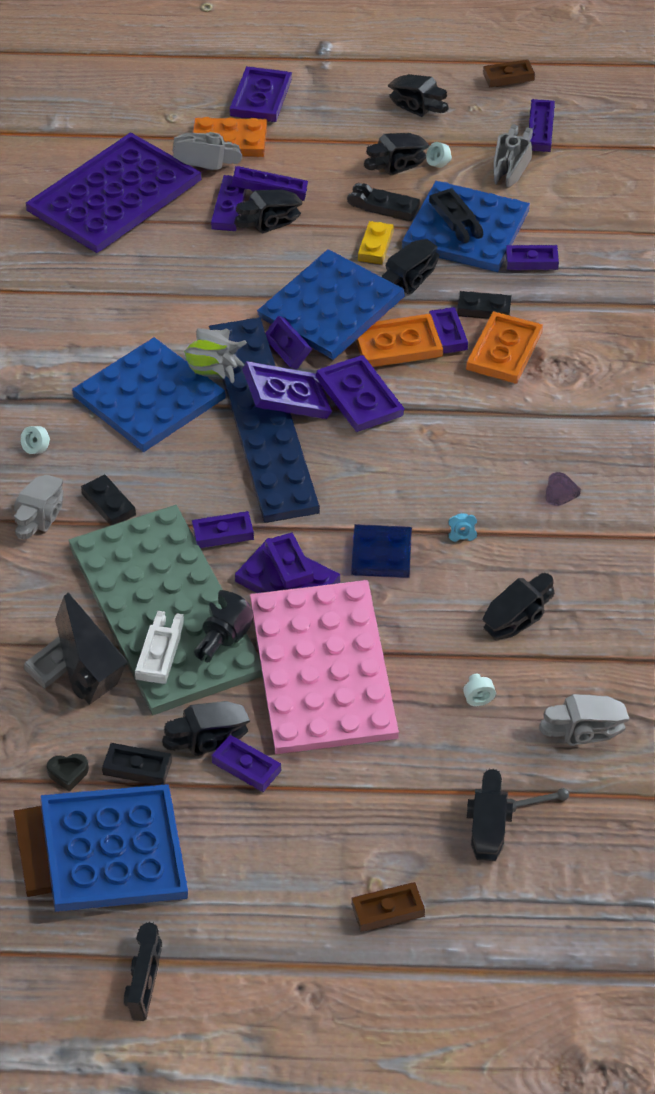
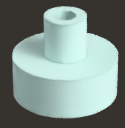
(438, 154)
(35, 439)
(479, 690)

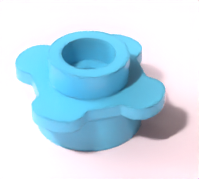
(459, 521)

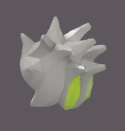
(214, 354)

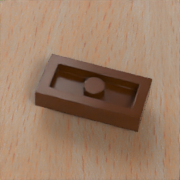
(508, 73)
(388, 907)

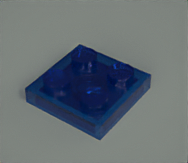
(381, 551)

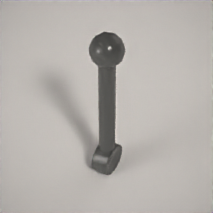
(562, 794)

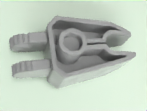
(205, 150)
(512, 155)
(38, 505)
(585, 719)

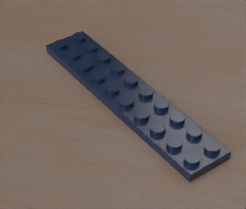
(267, 435)

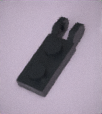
(383, 202)
(456, 214)
(144, 972)

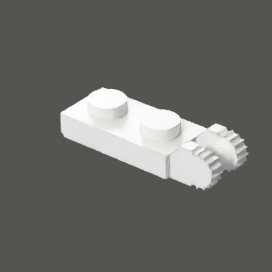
(159, 649)

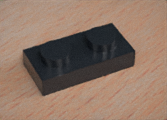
(482, 304)
(108, 500)
(137, 764)

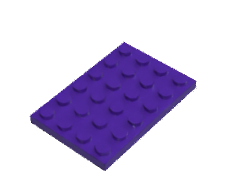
(113, 192)

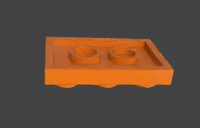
(247, 133)
(400, 341)
(504, 347)

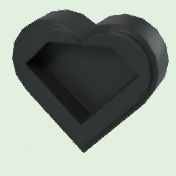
(67, 770)

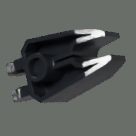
(418, 94)
(396, 153)
(268, 210)
(412, 265)
(518, 606)
(205, 727)
(489, 816)

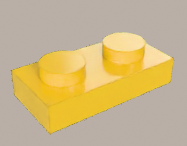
(375, 242)

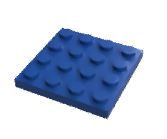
(499, 219)
(332, 303)
(148, 394)
(113, 847)

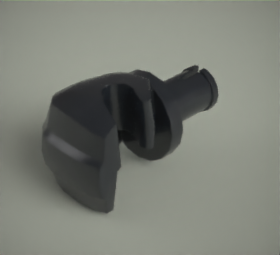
(224, 624)

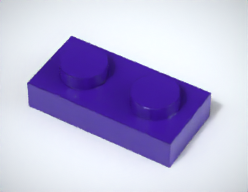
(532, 257)
(449, 330)
(287, 342)
(223, 529)
(289, 560)
(246, 763)

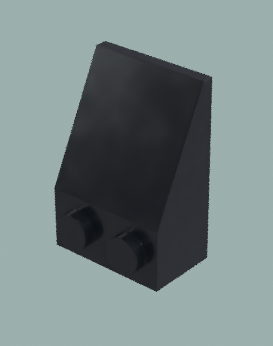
(89, 655)

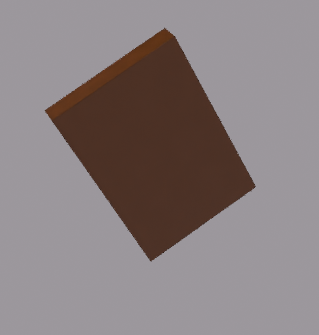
(33, 851)

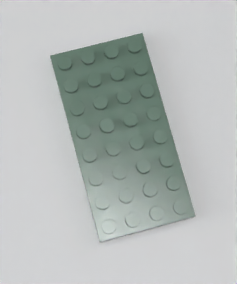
(153, 568)

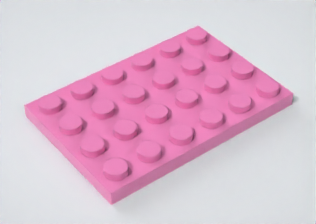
(323, 667)

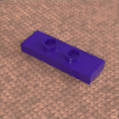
(542, 124)
(261, 180)
(225, 207)

